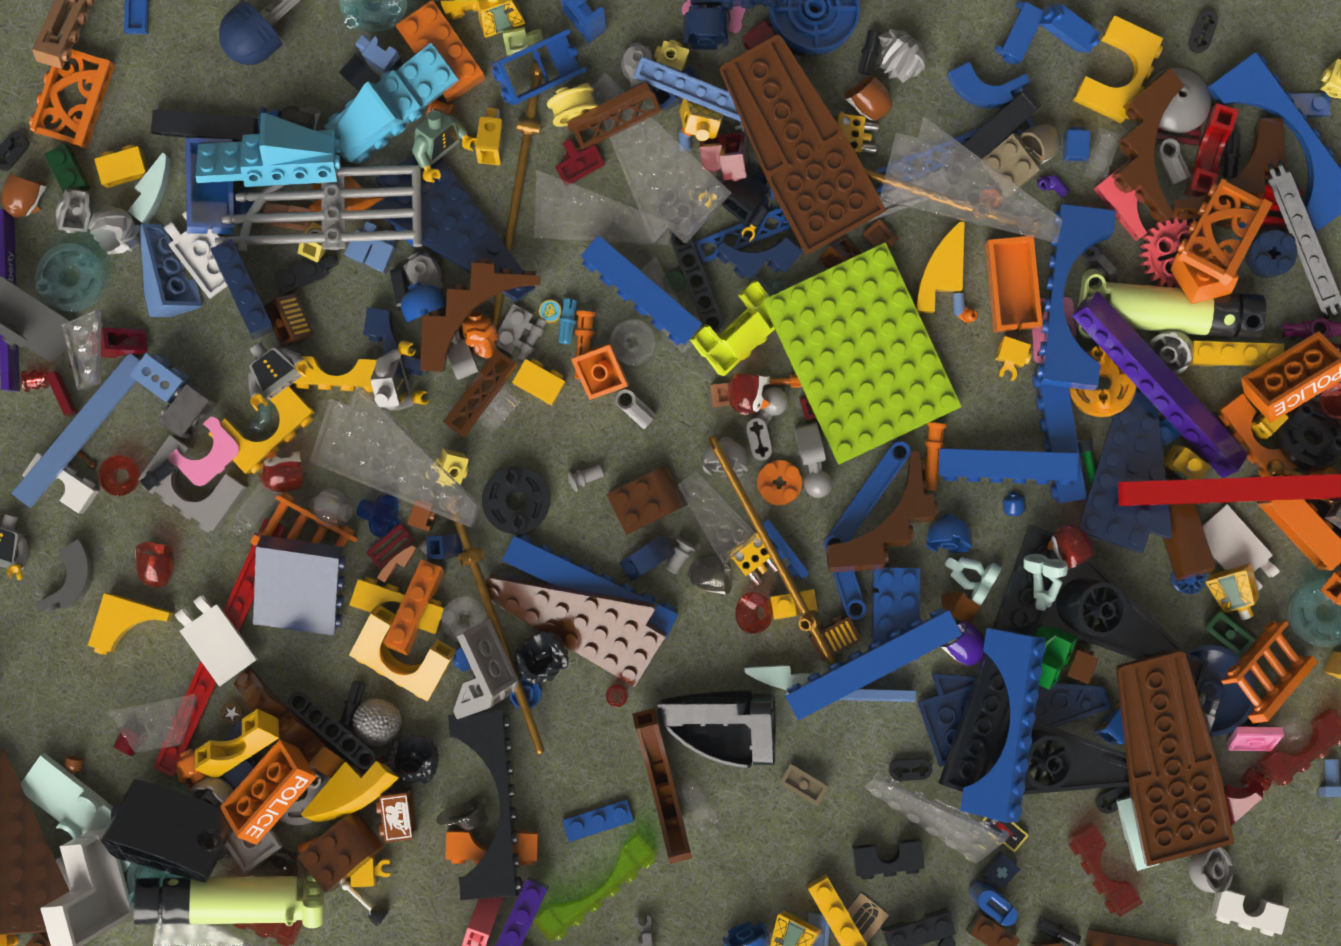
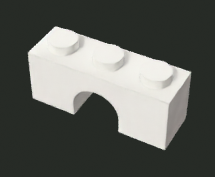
(78, 492)
(1269, 916)

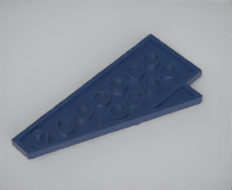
(451, 222)
(1128, 455)
(1054, 707)

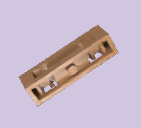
(47, 46)

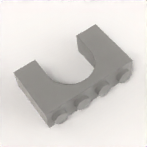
(208, 512)

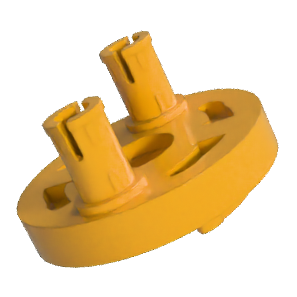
(1105, 402)

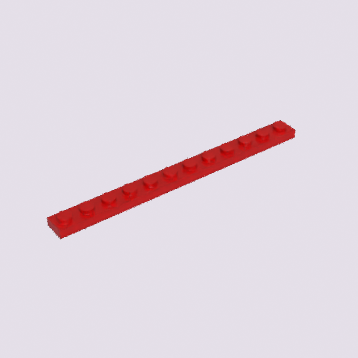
(202, 682)

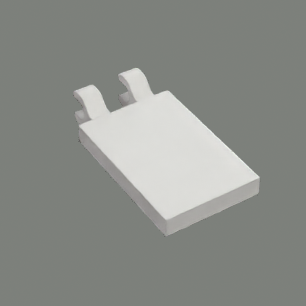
(197, 258)
(1235, 544)
(216, 641)

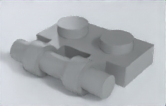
(513, 328)

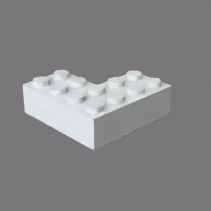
(96, 895)

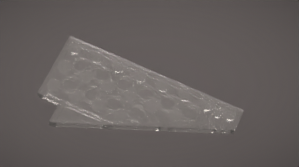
(663, 176)
(951, 181)
(378, 452)

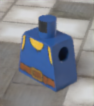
(1111, 727)

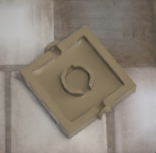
(1014, 160)

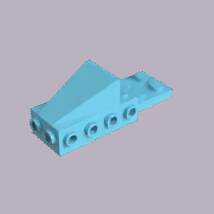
(391, 104)
(276, 156)

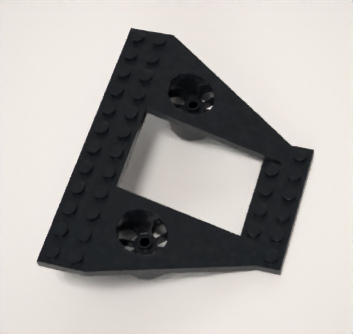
(986, 716)

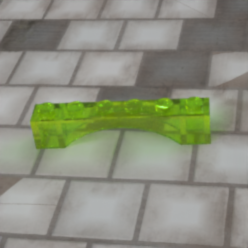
(560, 916)

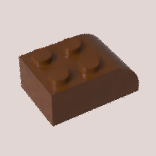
(646, 499)
(341, 851)

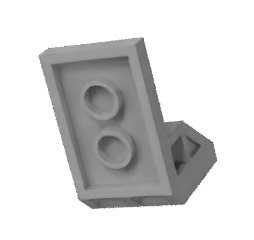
(490, 669)

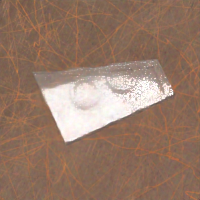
(84, 348)

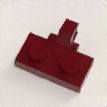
(578, 162)

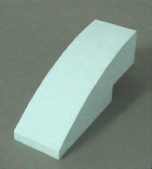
(152, 190)
(777, 675)
(1130, 832)

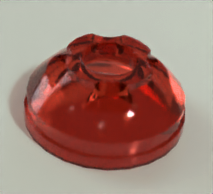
(108, 472)
(747, 613)

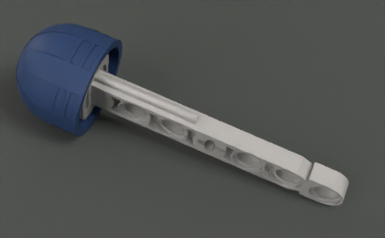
(248, 34)

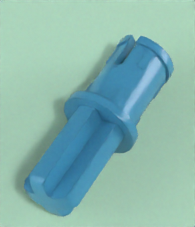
(567, 321)

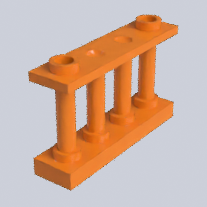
(288, 500)
(1287, 682)

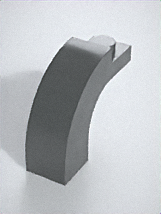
(78, 579)

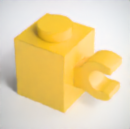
(1012, 354)
(368, 873)

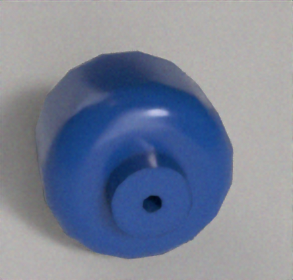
(1014, 504)

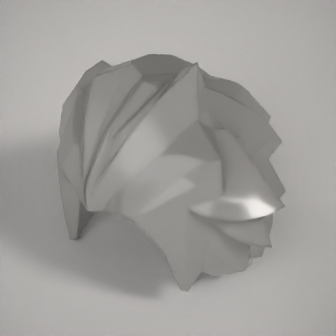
(901, 55)
(114, 230)

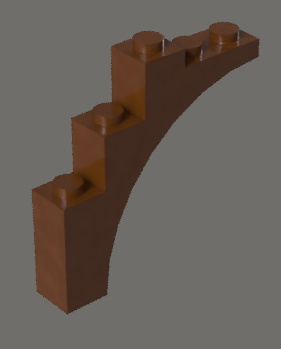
(1139, 143)
(1266, 150)
(485, 283)
(869, 550)
(292, 729)
(662, 785)

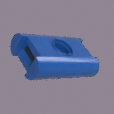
(993, 902)

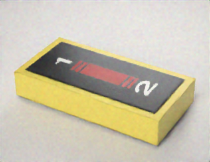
(1016, 836)

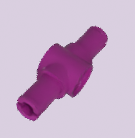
(1305, 329)

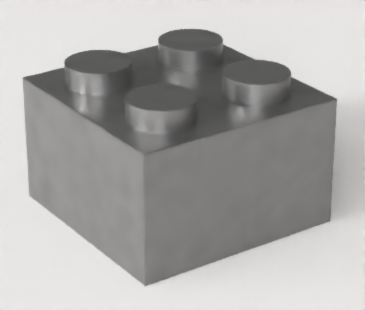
(187, 411)

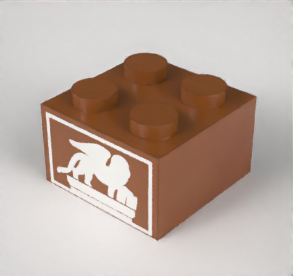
(397, 815)

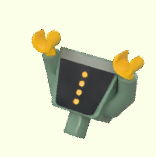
(436, 138)

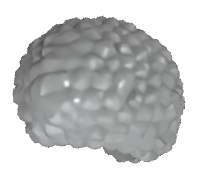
(376, 722)

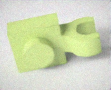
(518, 39)

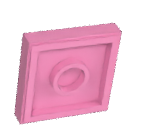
(1254, 738)

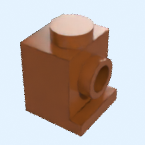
(421, 517)

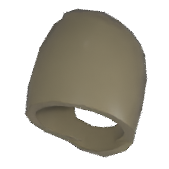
(1043, 140)

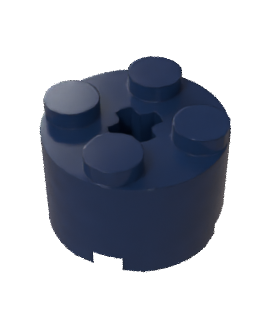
(706, 27)
(1280, 245)

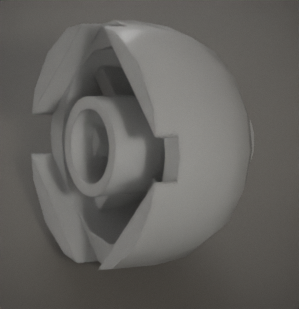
(1173, 349)
(734, 452)
(212, 790)
(1211, 870)

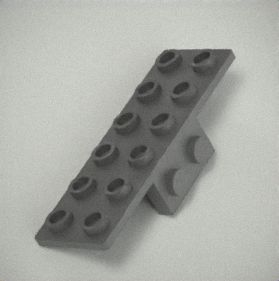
(30, 322)

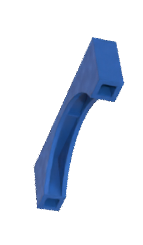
(1255, 86)
(1063, 359)
(1002, 789)

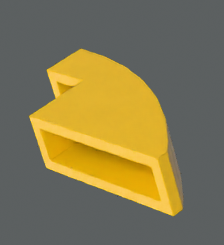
(942, 270)
(349, 791)

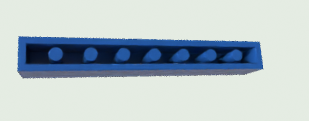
(563, 573)
(873, 663)

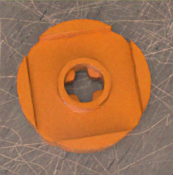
(769, 490)

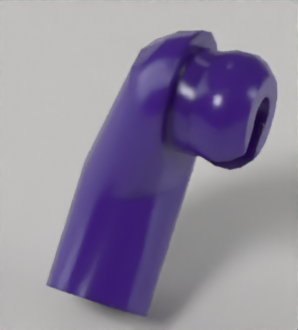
(1053, 182)

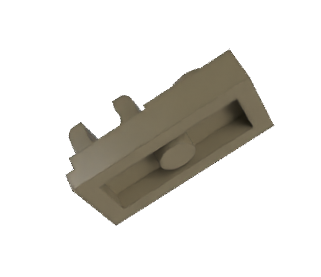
(804, 785)

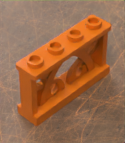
(82, 127)
(1251, 218)

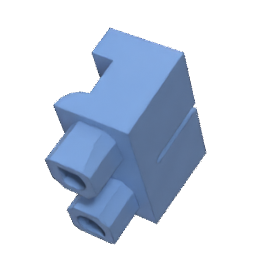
(376, 56)
(371, 253)

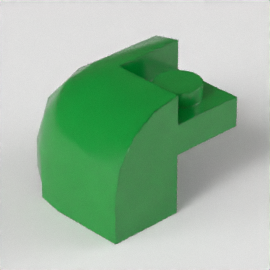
(1057, 653)

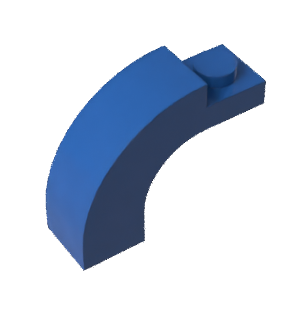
(982, 95)

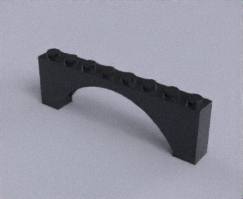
(498, 868)

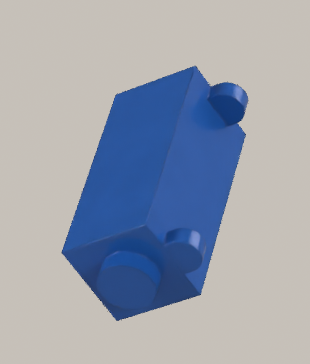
(1069, 28)
(1020, 33)

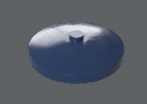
(1233, 703)

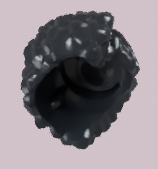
(541, 657)
(413, 759)

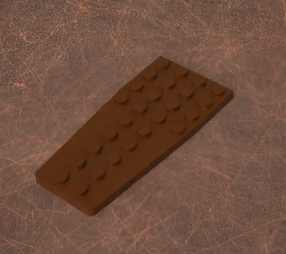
(799, 146)
(1170, 760)

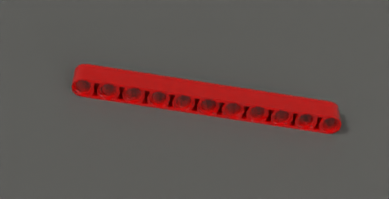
(1229, 490)

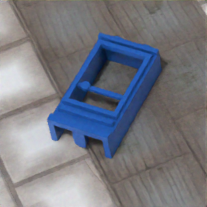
(587, 22)
(563, 59)

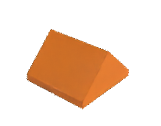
(600, 371)

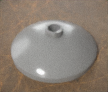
(1187, 112)

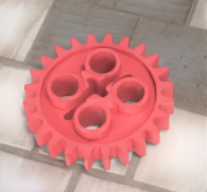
(1170, 235)

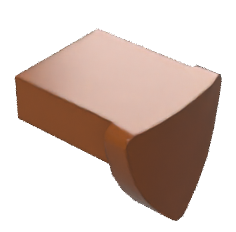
(879, 234)
(960, 605)

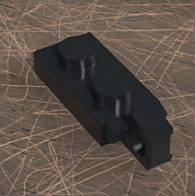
(304, 273)

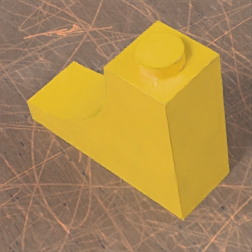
(118, 616)

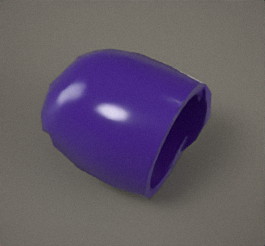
(968, 646)

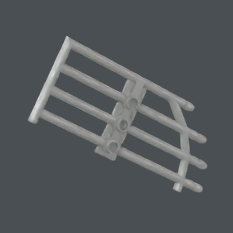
(333, 211)

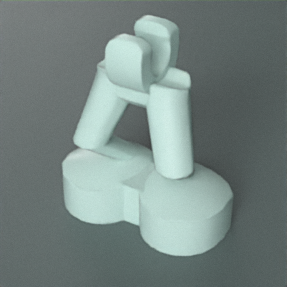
(1050, 568)
(987, 575)

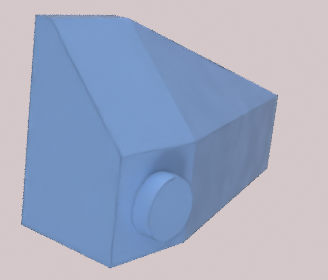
(165, 283)

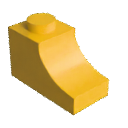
(784, 605)

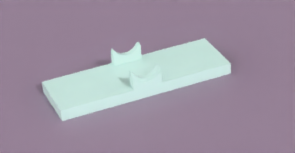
(67, 799)

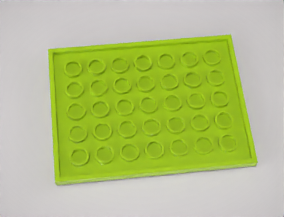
(861, 353)

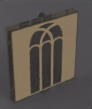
(867, 916)

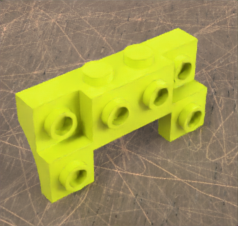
(740, 336)

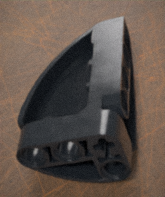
(724, 725)

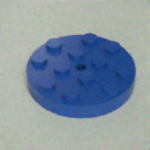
(815, 31)

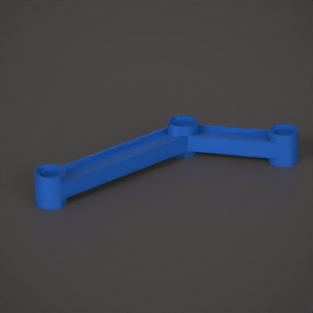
(856, 514)

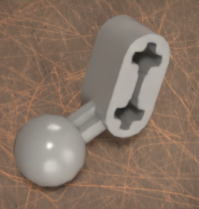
(460, 355)
(778, 404)
(811, 450)

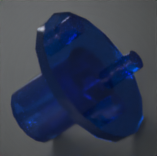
(380, 514)

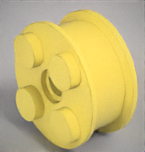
(571, 103)

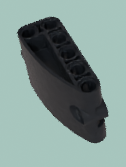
(167, 831)

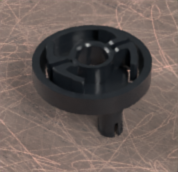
(1314, 422)
(514, 480)

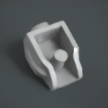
(631, 59)
(73, 211)
(423, 269)

